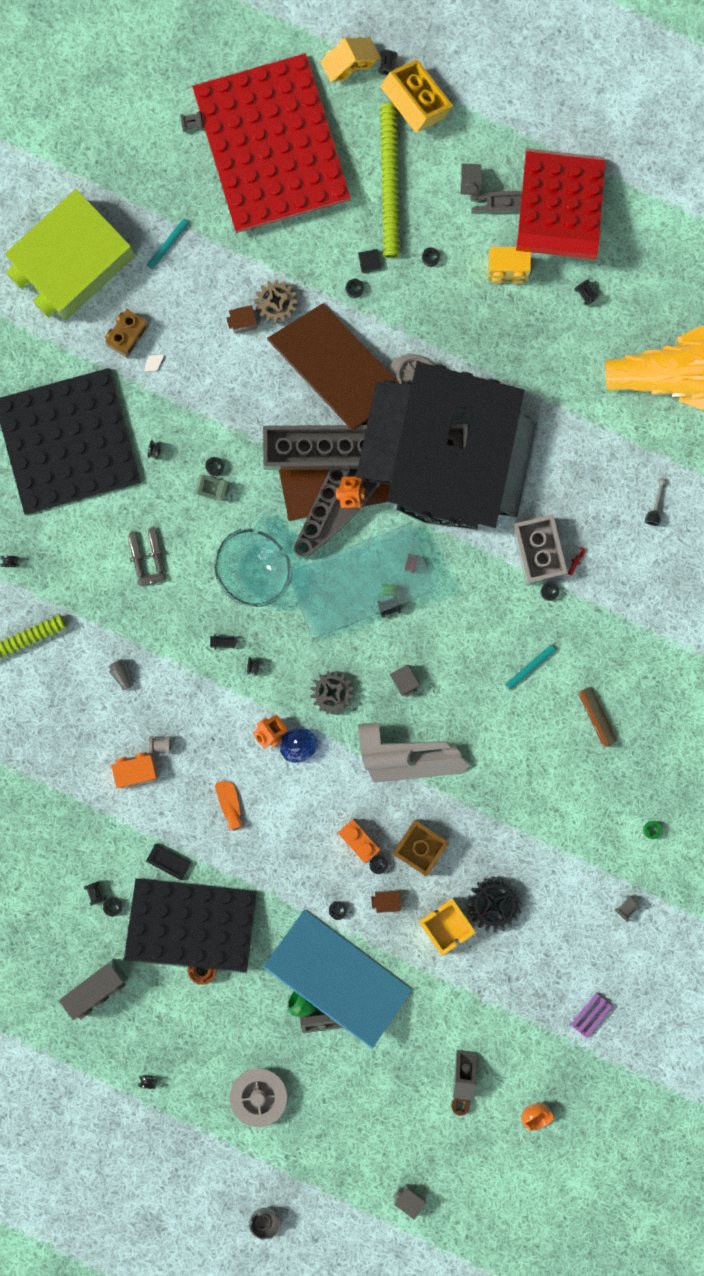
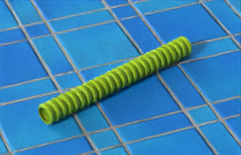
(390, 180)
(32, 635)

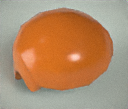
(536, 1116)

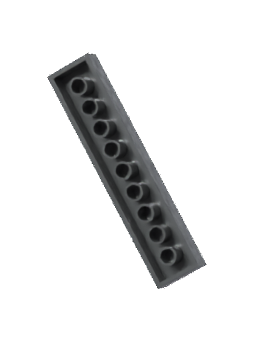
(325, 446)

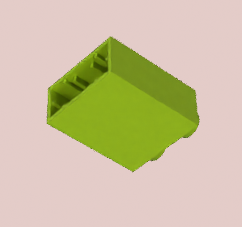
(68, 256)

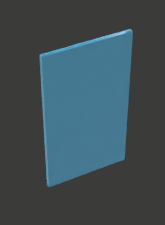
(337, 978)

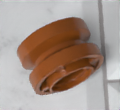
(201, 979)

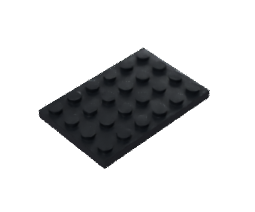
(190, 926)

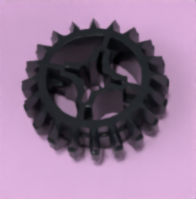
(502, 898)

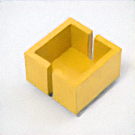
(508, 265)
(446, 926)

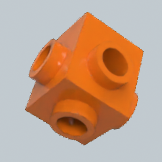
(351, 492)
(270, 731)

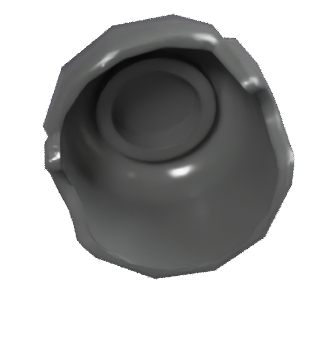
(264, 1223)

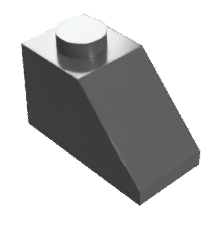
(465, 1075)

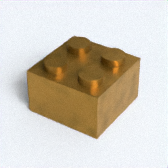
(420, 848)

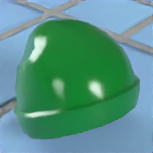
(299, 1006)

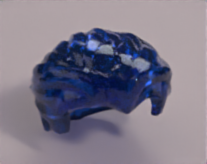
(298, 745)

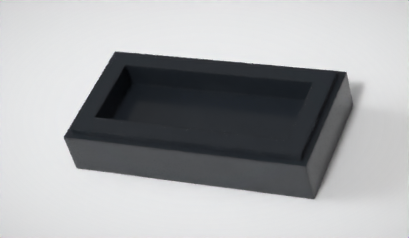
(168, 861)

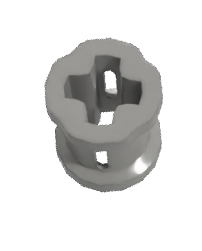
(159, 744)

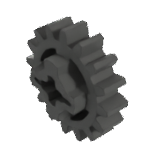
(323, 698)

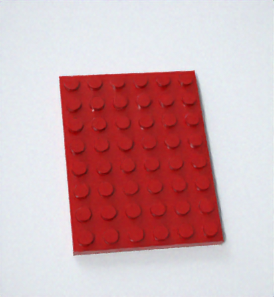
(271, 143)

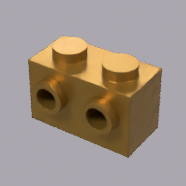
(126, 333)

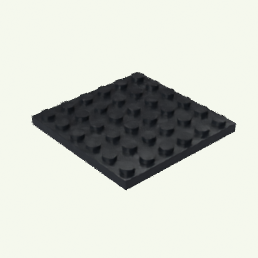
(67, 441)

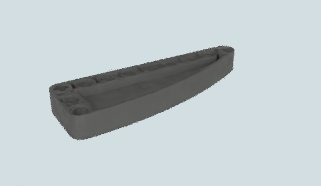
(335, 516)

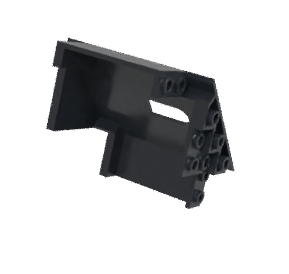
(438, 481)

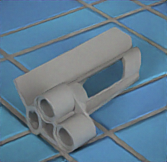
(395, 760)

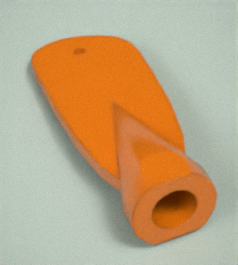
(229, 804)

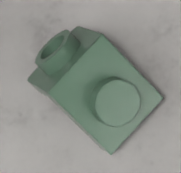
(211, 488)

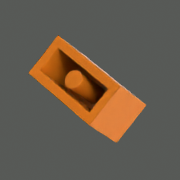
(134, 771)
(358, 841)

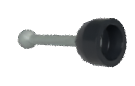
(654, 517)

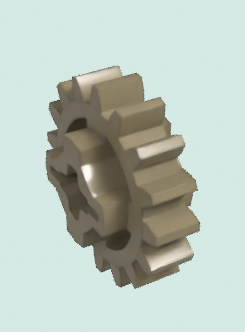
(283, 299)

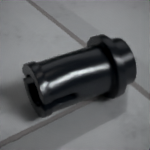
(222, 641)

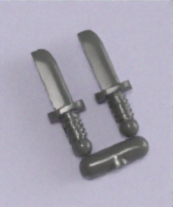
(136, 557)

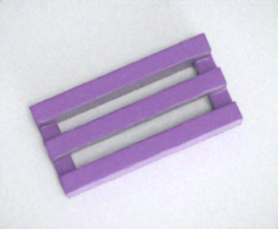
(580, 1028)

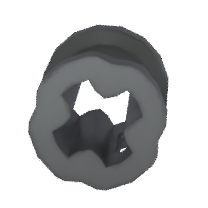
(191, 121)
(627, 908)

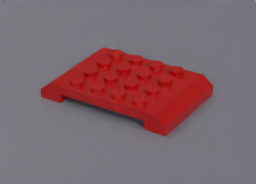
(561, 204)

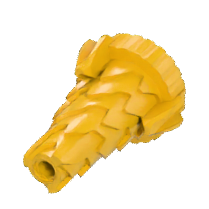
(664, 371)

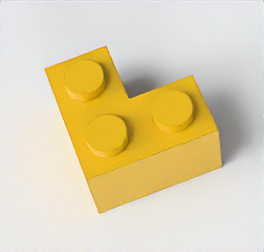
(348, 57)

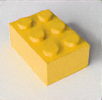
(416, 95)

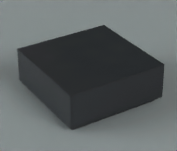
(369, 261)

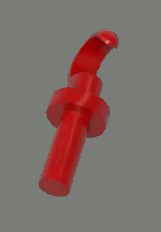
(576, 561)

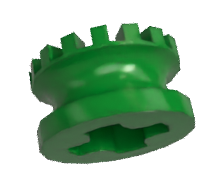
(649, 824)

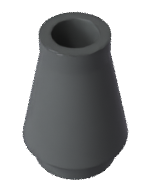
(121, 674)

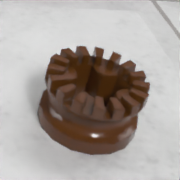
(458, 1112)

